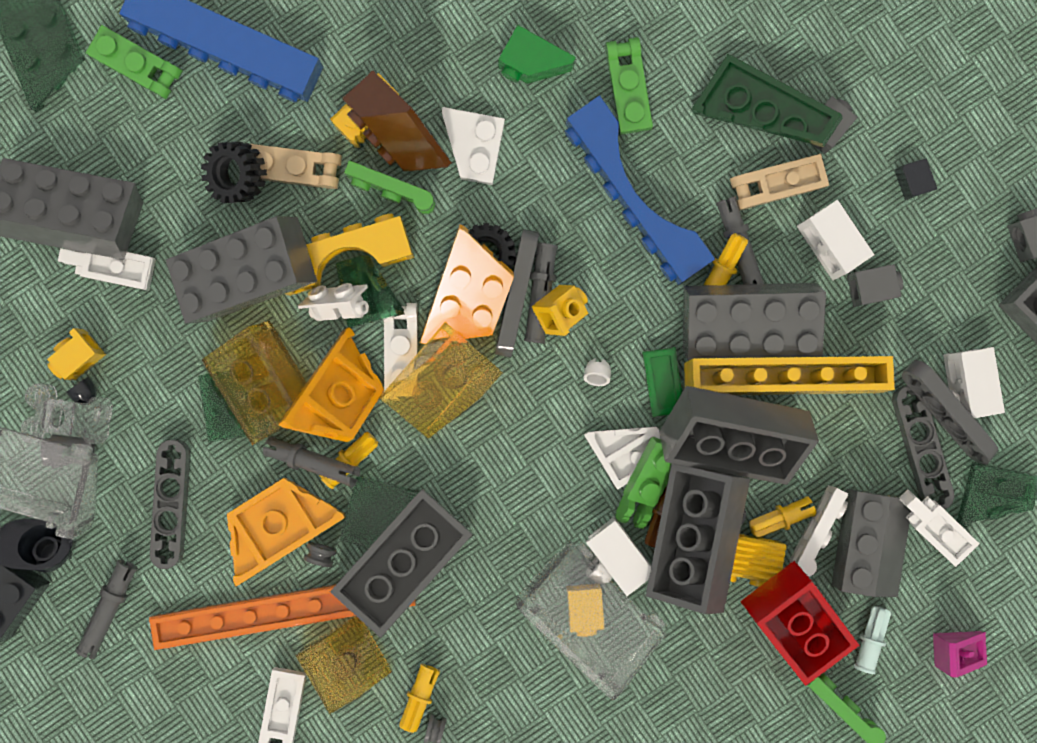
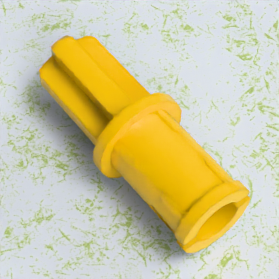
(725, 265)
(354, 454)
(782, 517)
(419, 697)

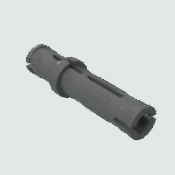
(734, 224)
(541, 286)
(299, 457)
(111, 597)

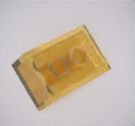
(440, 382)

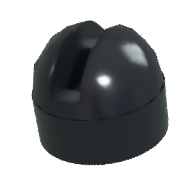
(83, 391)

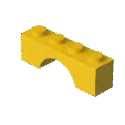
(383, 240)

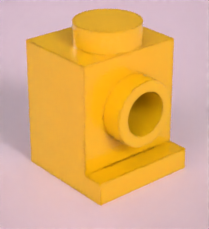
(561, 309)
(74, 355)

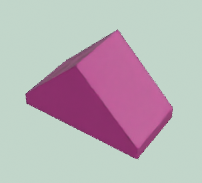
(959, 652)

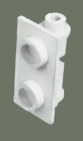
(325, 302)

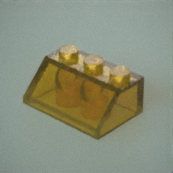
(256, 379)

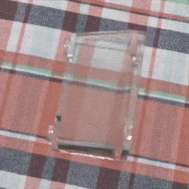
(48, 481)
(590, 619)

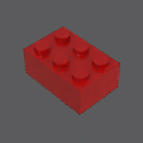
(799, 623)

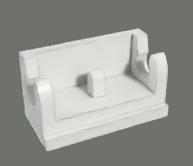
(835, 240)
(975, 381)
(620, 556)

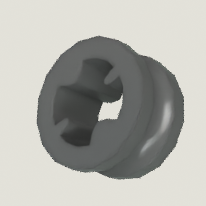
(320, 554)
(435, 730)

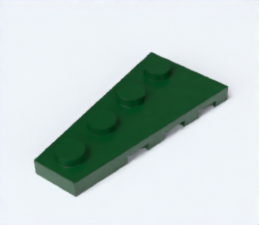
(763, 103)

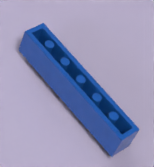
(227, 43)

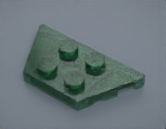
(39, 46)

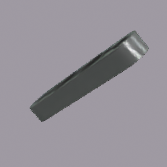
(517, 293)
(949, 412)
(928, 445)
(164, 503)

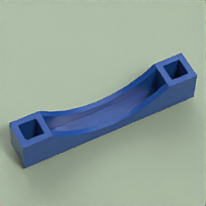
(597, 134)

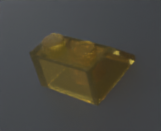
(343, 663)

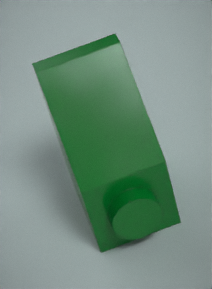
(532, 58)

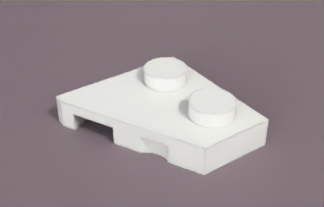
(474, 143)
(620, 450)

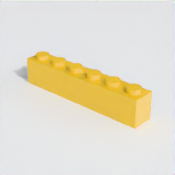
(791, 375)

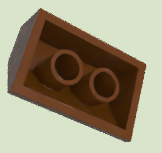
(393, 126)

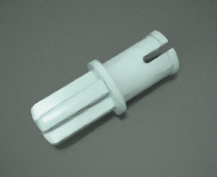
(873, 639)

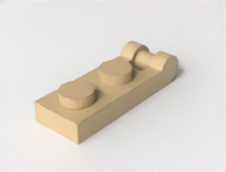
(299, 166)
(781, 181)

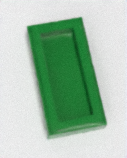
(662, 380)

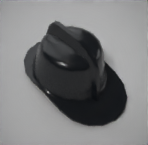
(33, 546)

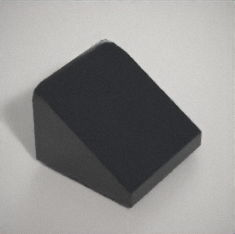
(915, 179)

